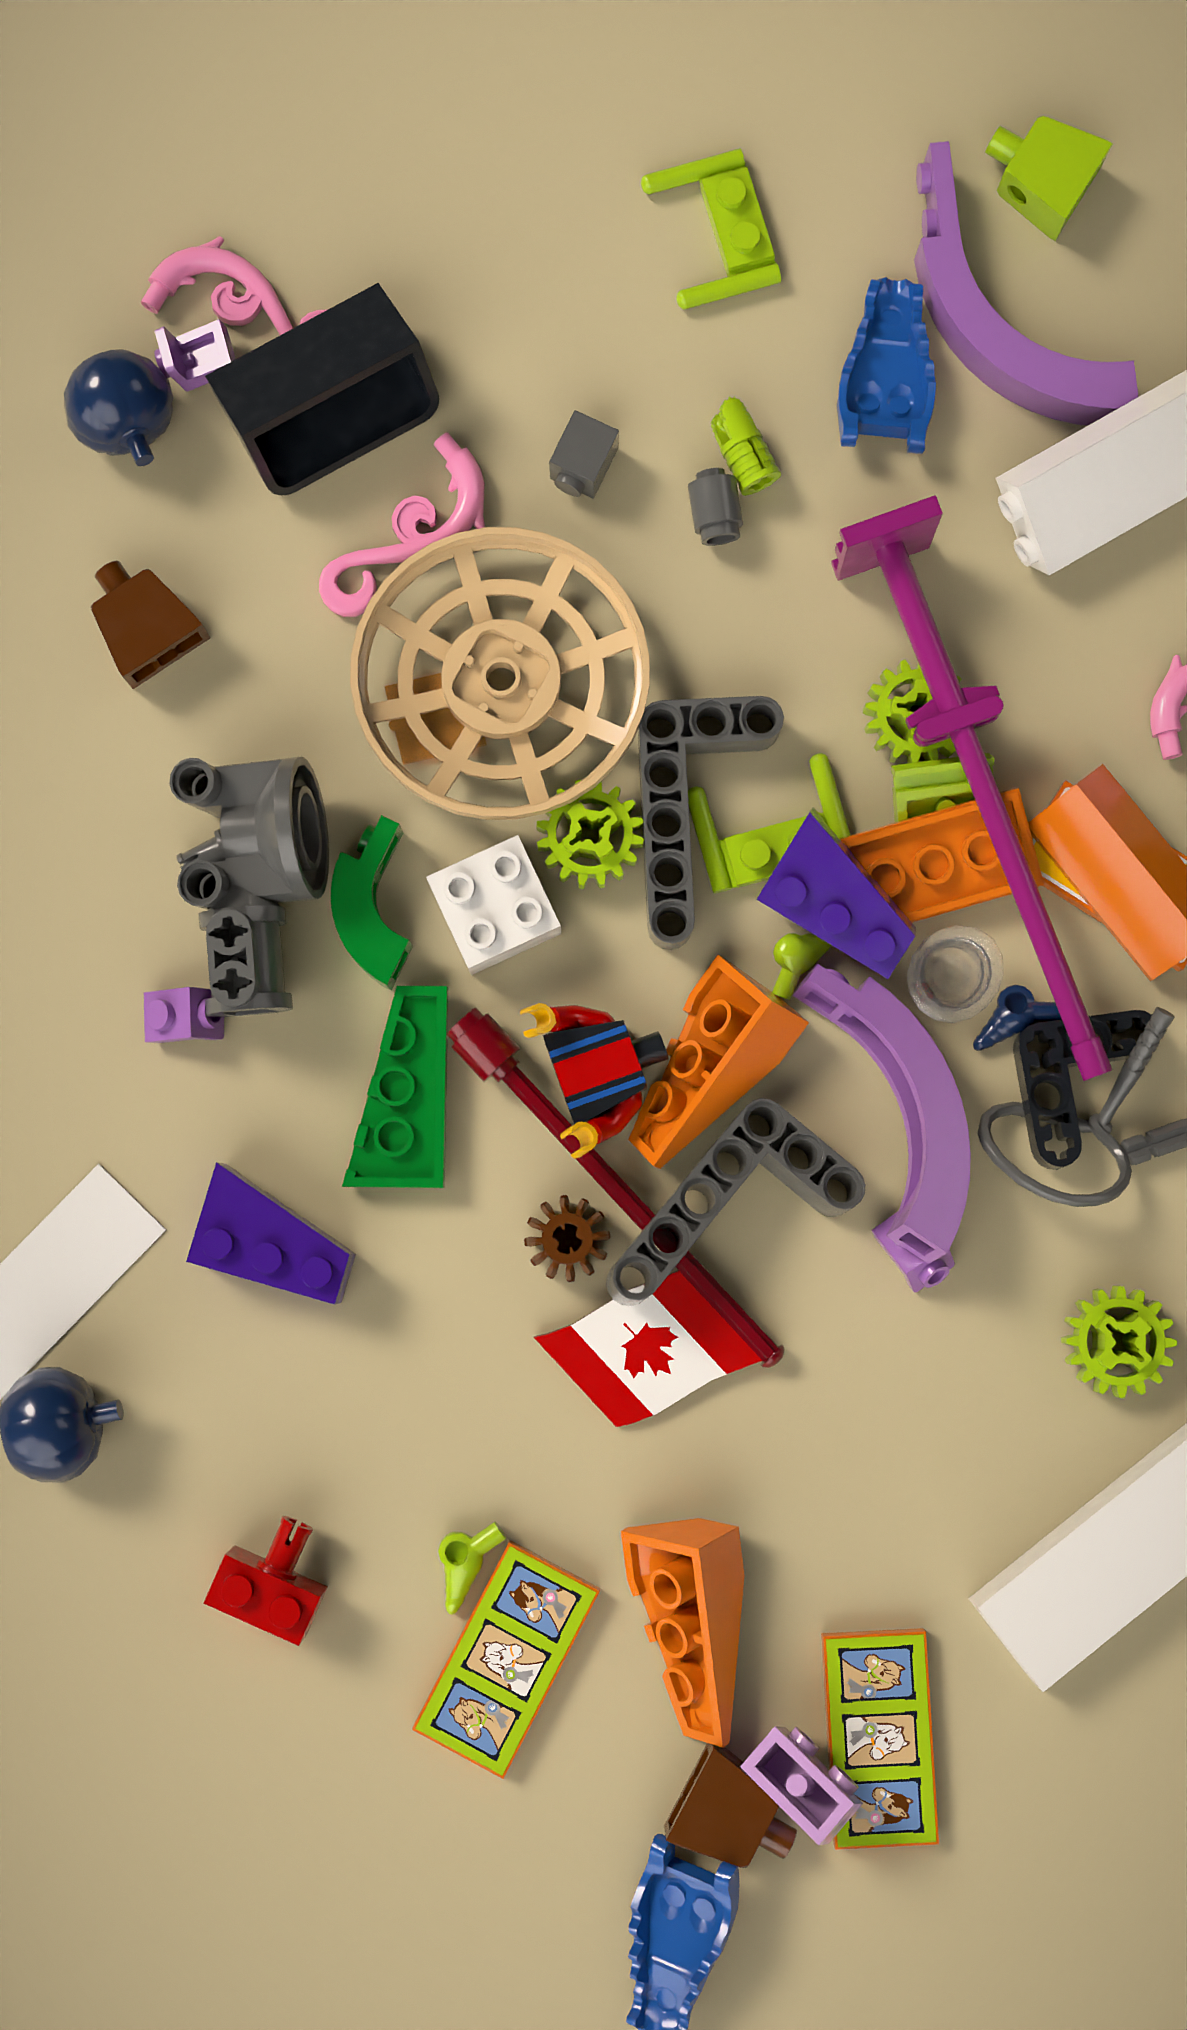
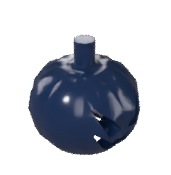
(118, 404)
(53, 1424)

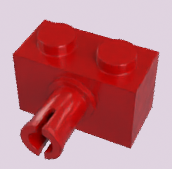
(268, 1589)

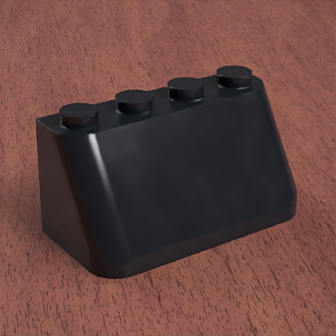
(327, 391)

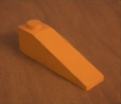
(725, 1048)
(693, 1596)

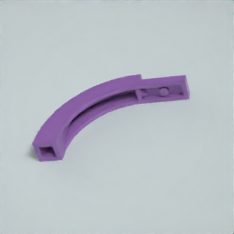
(982, 340)

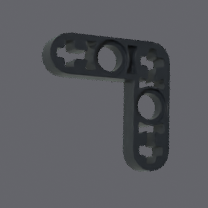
(1061, 1058)

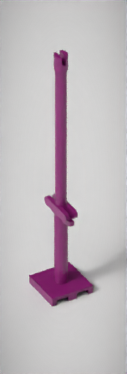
(955, 714)

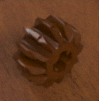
(551, 1244)

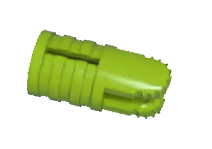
(744, 447)

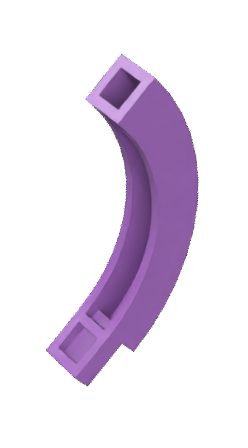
(927, 1099)

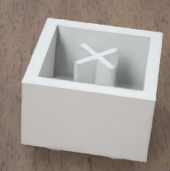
(494, 905)

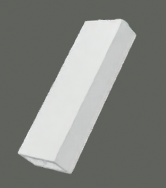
(1099, 479)
(1094, 1568)

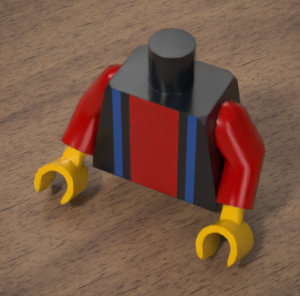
(595, 1068)

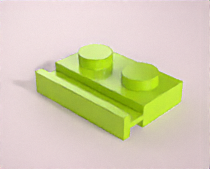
(930, 786)

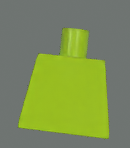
(1047, 170)

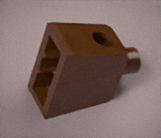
(143, 623)
(726, 1813)

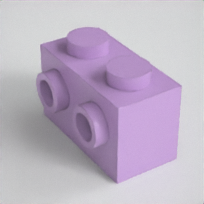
(801, 1784)

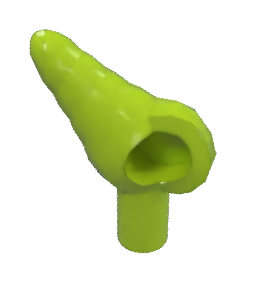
(796, 956)
(463, 1561)

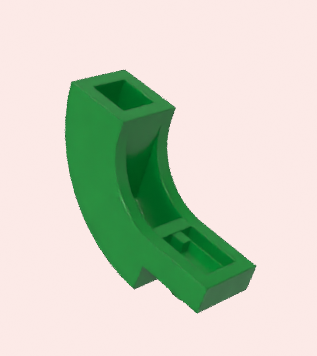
(355, 907)

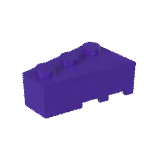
(837, 899)
(266, 1242)

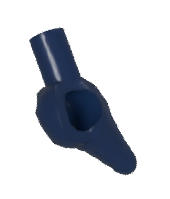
(1013, 1014)

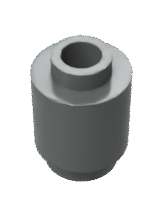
(715, 507)

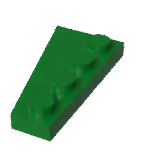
(405, 1109)

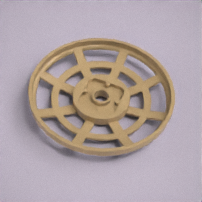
(493, 646)

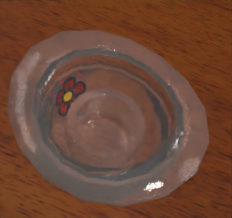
(955, 973)

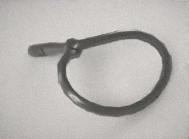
(1098, 1124)

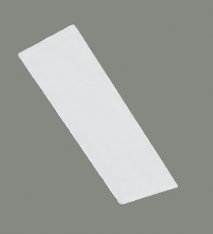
(67, 1268)

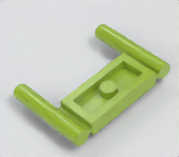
(735, 223)
(756, 853)

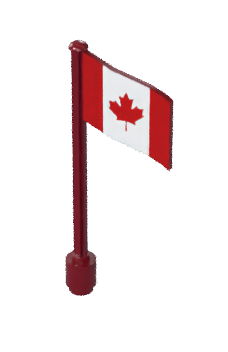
(641, 1354)

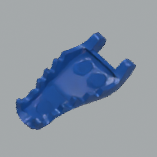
(888, 374)
(678, 1933)

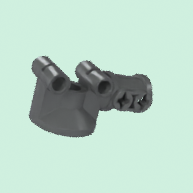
(273, 854)

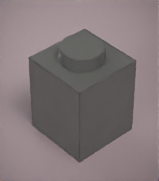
(583, 455)

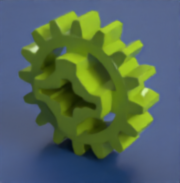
(895, 712)
(602, 852)
(1103, 1357)

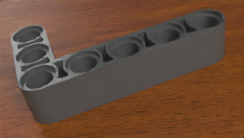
(673, 800)
(719, 1188)

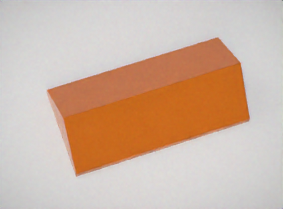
(1119, 868)

